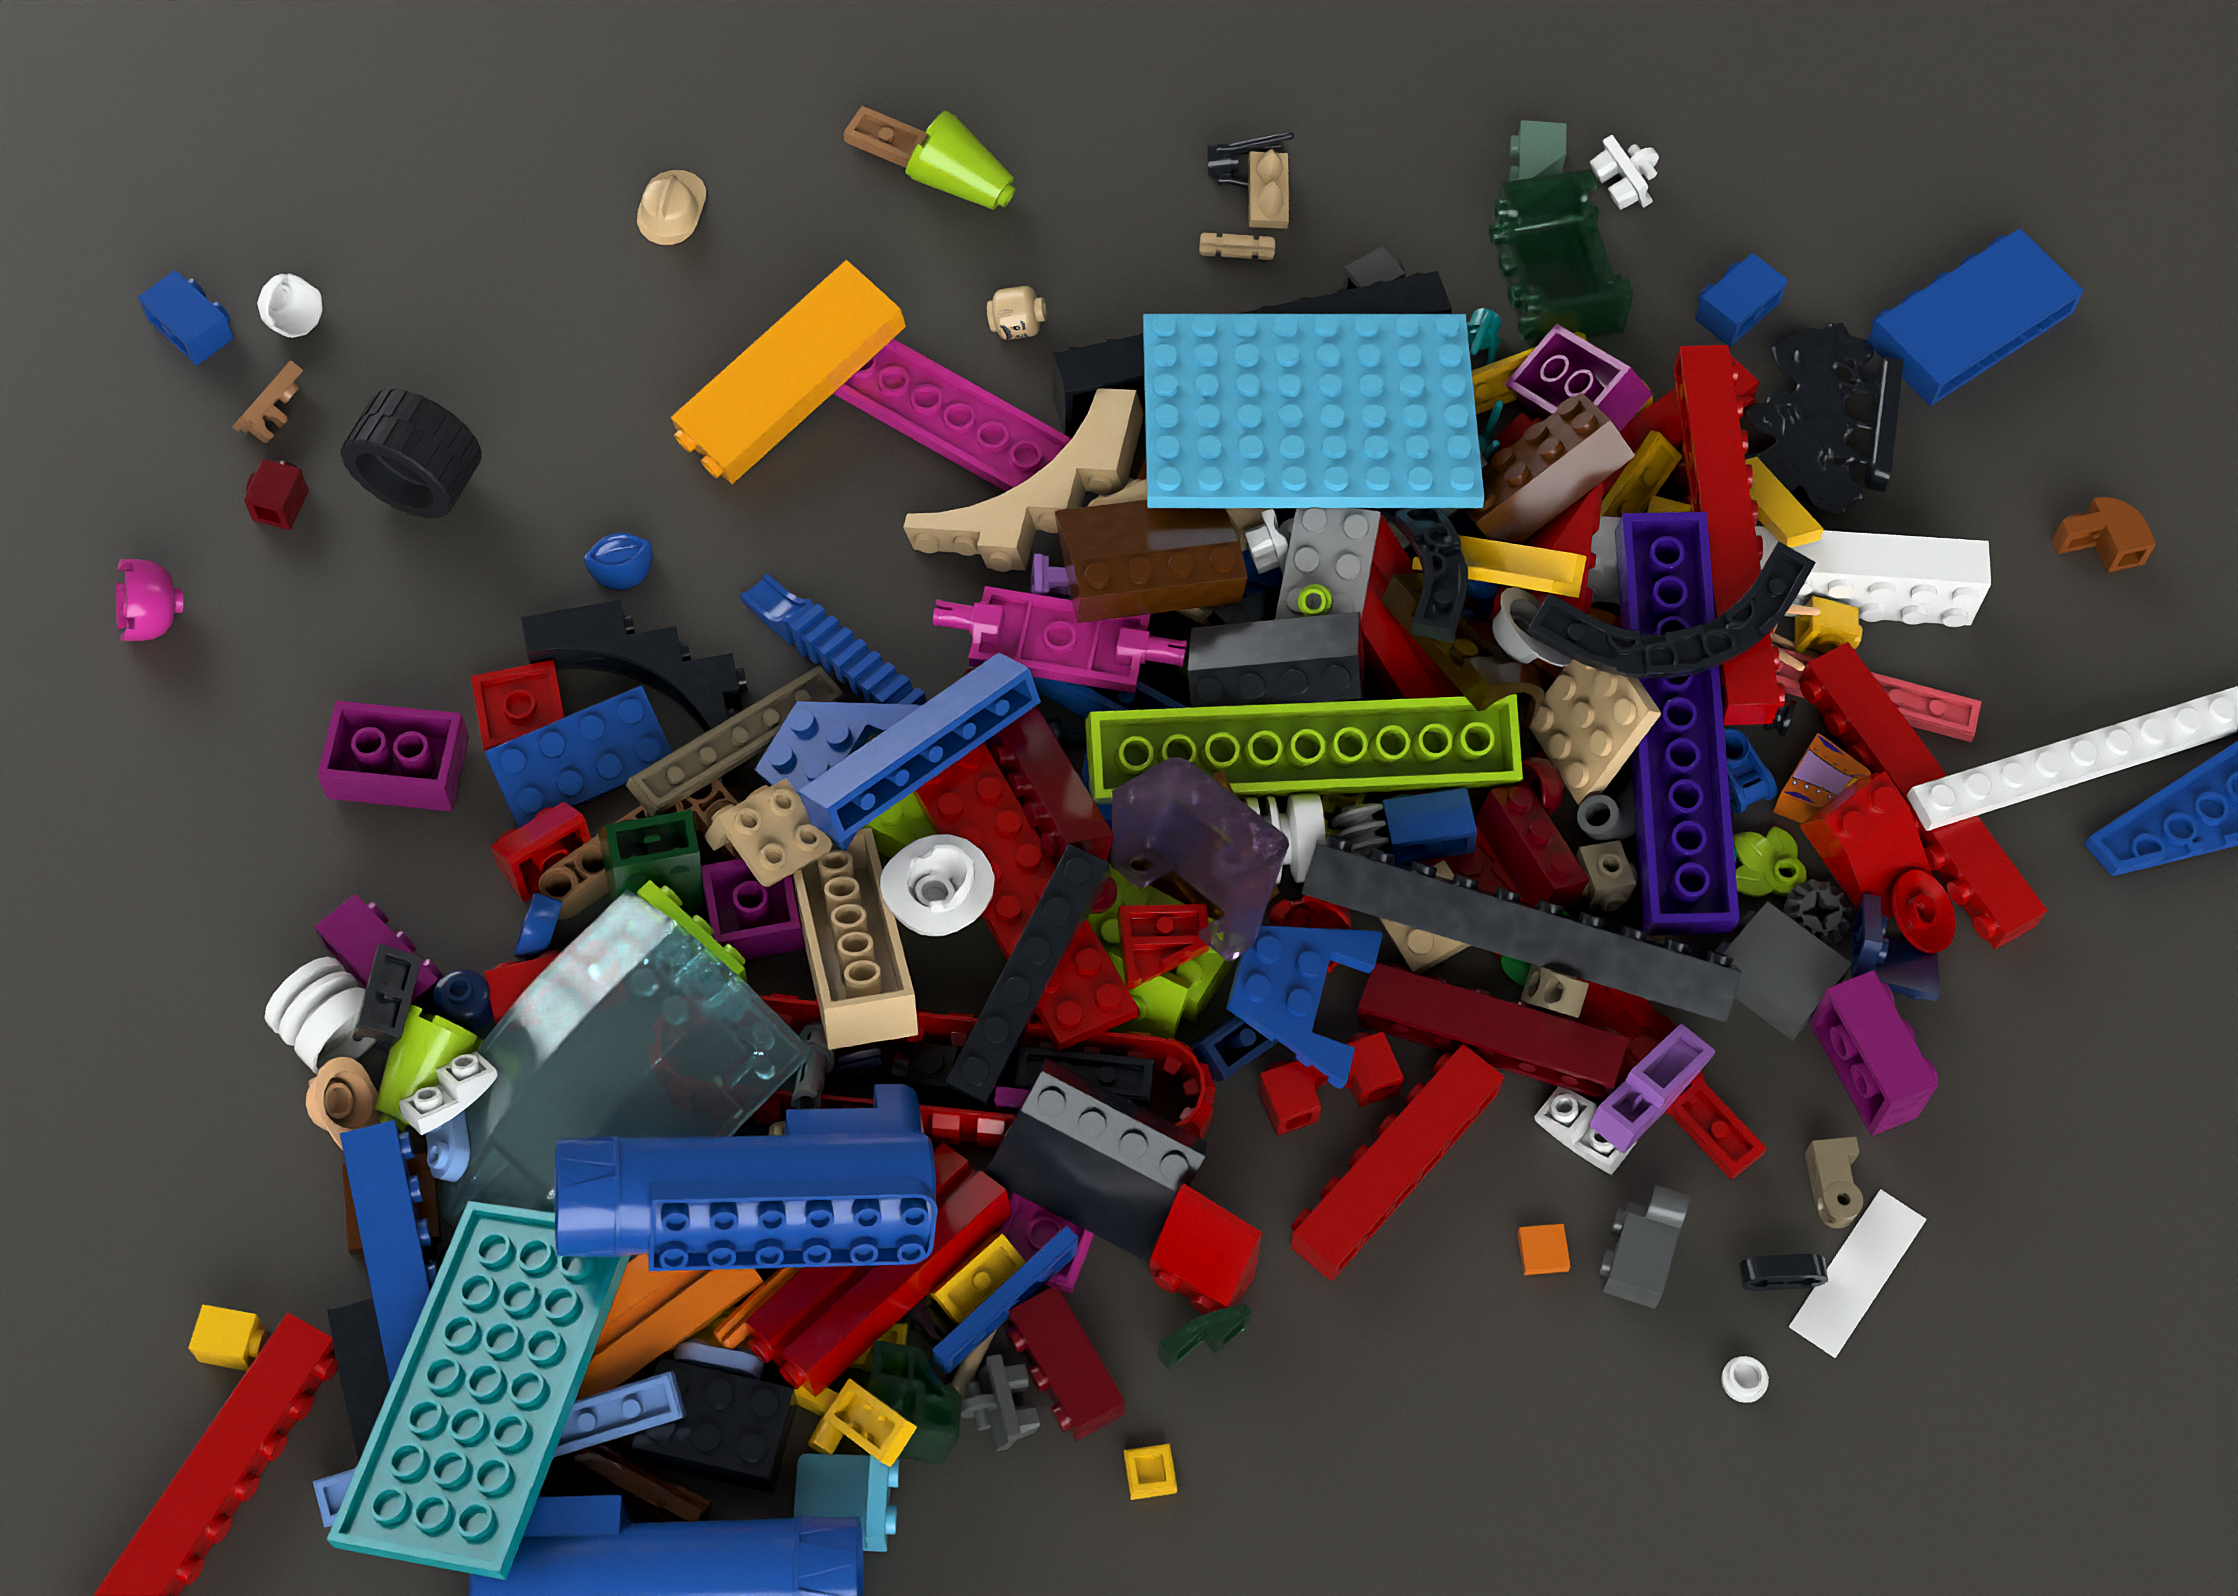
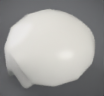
(290, 305)

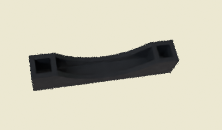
(1012, 1004)

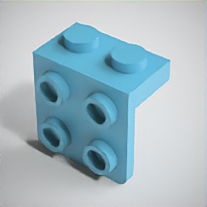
(849, 1488)

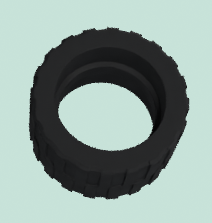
(411, 453)

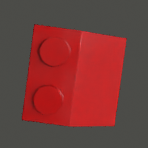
(538, 845)

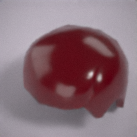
(1544, 781)

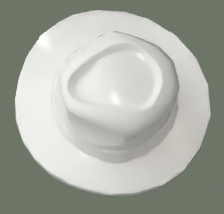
(937, 884)

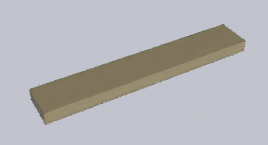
(727, 744)

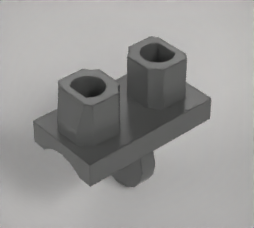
(993, 1402)

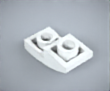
(460, 1085)
(1568, 1120)

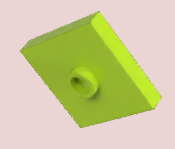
(1158, 1000)

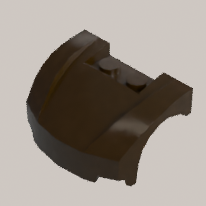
(1475, 658)

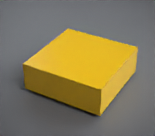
(1150, 1471)

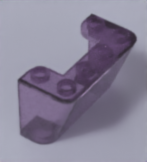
(1208, 838)

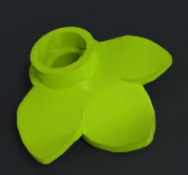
(1763, 859)

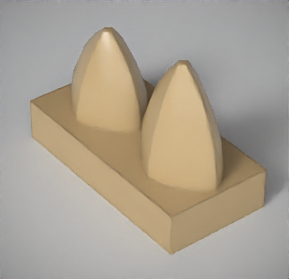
(1268, 189)

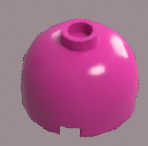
(145, 600)

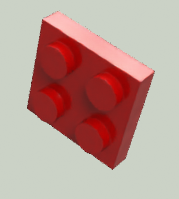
(516, 701)

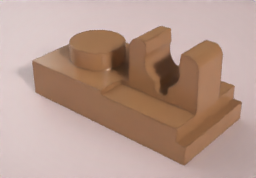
(263, 407)

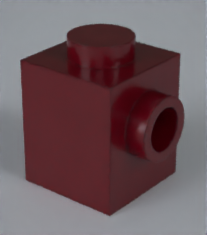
(275, 493)

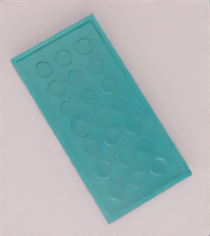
(479, 1397)

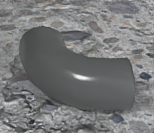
(1607, 817)

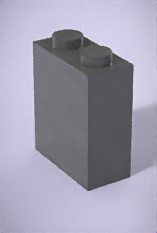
(1782, 969)

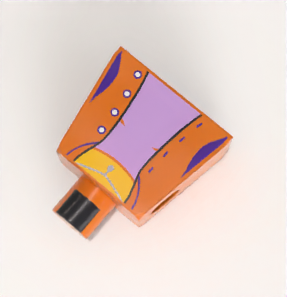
(1817, 780)

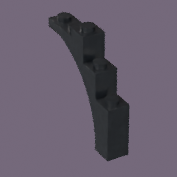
(606, 641)

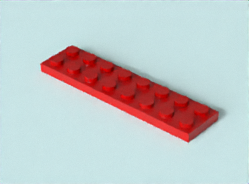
(979, 805)

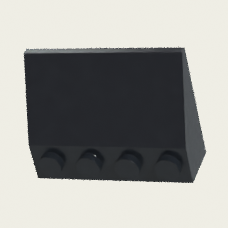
(1095, 1158)

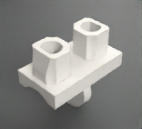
(1632, 186)
(1269, 542)

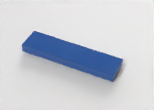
(1013, 1292)

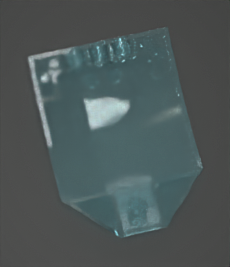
(623, 1039)

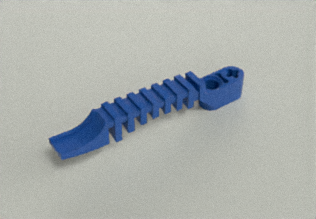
(827, 642)

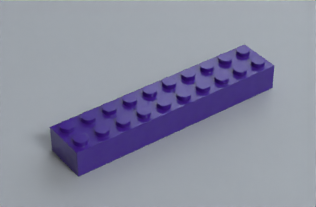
(1682, 759)

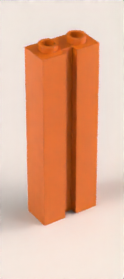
(657, 1314)

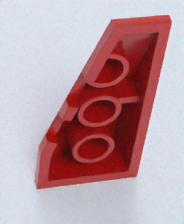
(1568, 533)

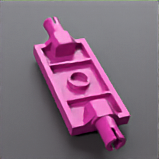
(1050, 642)

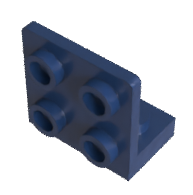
(1892, 959)

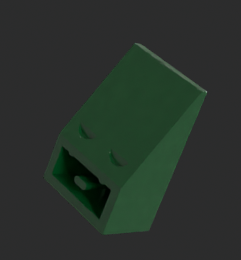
(655, 850)

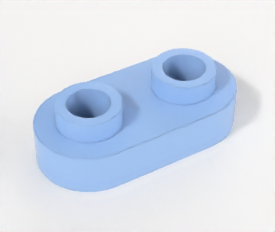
(449, 1149)
(737, 1361)

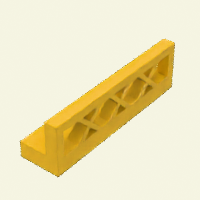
(1521, 566)

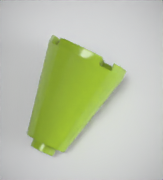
(960, 164)
(413, 1060)

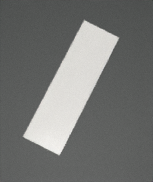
(1857, 1273)

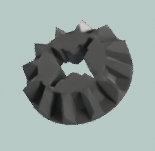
(1803, 899)

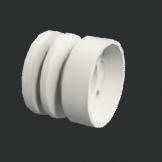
(1301, 824)
(319, 1013)

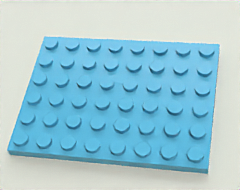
(1310, 411)

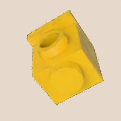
(1829, 629)

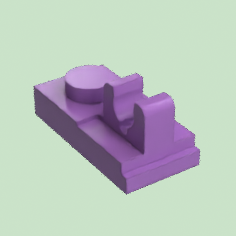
(1048, 580)

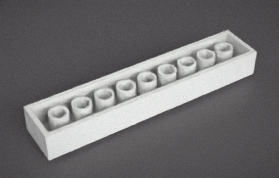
(1878, 573)

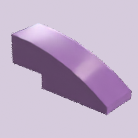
(1651, 1088)

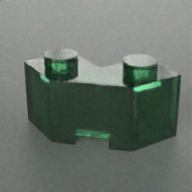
(908, 1385)

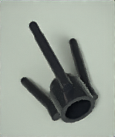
(1224, 157)

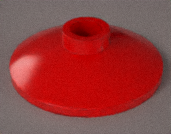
(1923, 911)

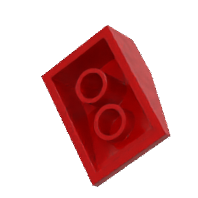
(1867, 839)
(1205, 1253)

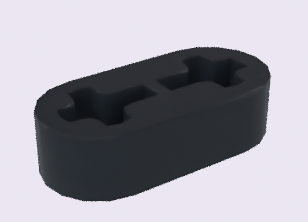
(1783, 1272)

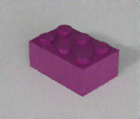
(1570, 365)
(393, 756)
(1874, 1052)

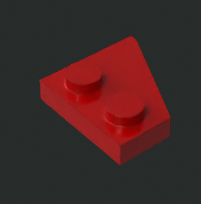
(1159, 939)

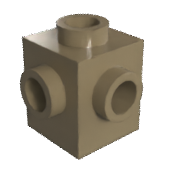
(1609, 874)

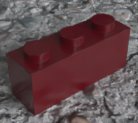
(1531, 847)
(1064, 1364)

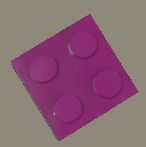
(749, 915)

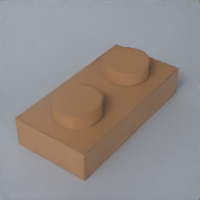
(883, 136)

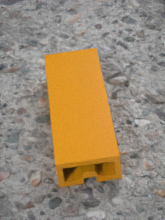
(787, 373)

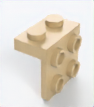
(770, 833)

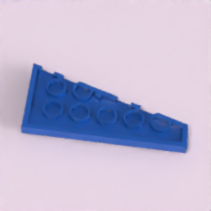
(2176, 823)

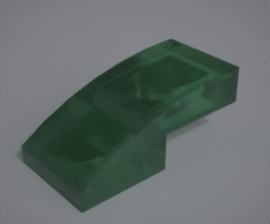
(1213, 1328)

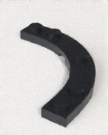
(1442, 569)
(1679, 651)

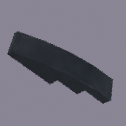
(360, 1366)

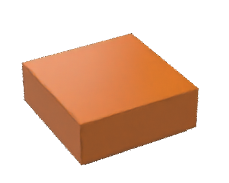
(1543, 1249)

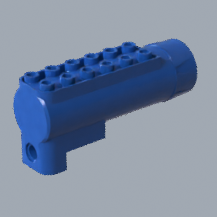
(821, 1195)
(596, 1551)

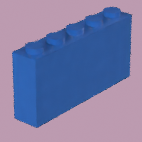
(1975, 315)

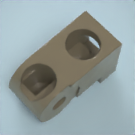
(1555, 991)
(1831, 1180)

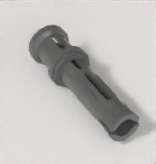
(812, 1072)

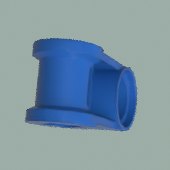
(1747, 775)

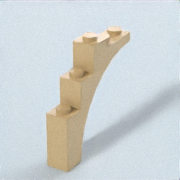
(1005, 526)

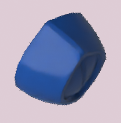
(619, 560)
(537, 927)

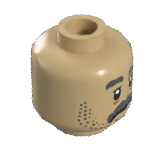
(1016, 312)

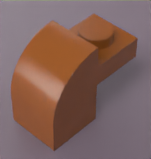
(2114, 530)

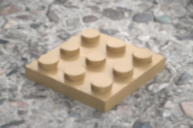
(1592, 726)

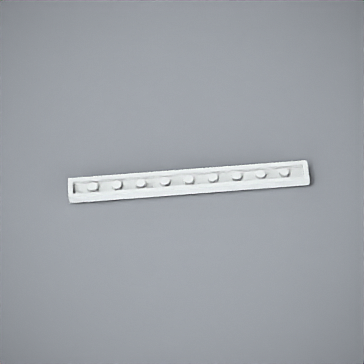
(2075, 760)

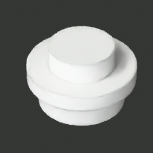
(1744, 1379)

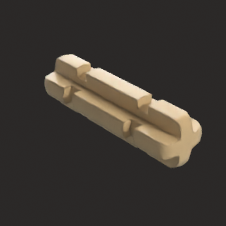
(1237, 246)

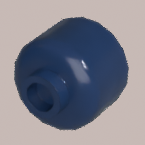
(463, 999)

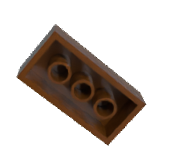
(1548, 471)

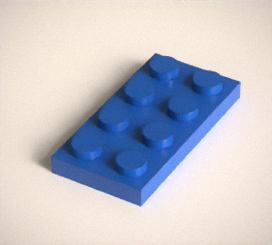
(578, 755)

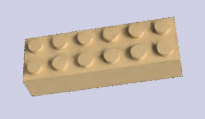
(854, 947)

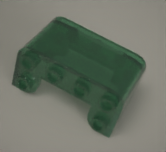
(1557, 258)

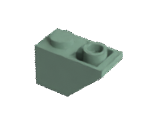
(1537, 149)

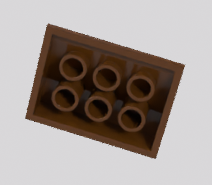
(1149, 559)

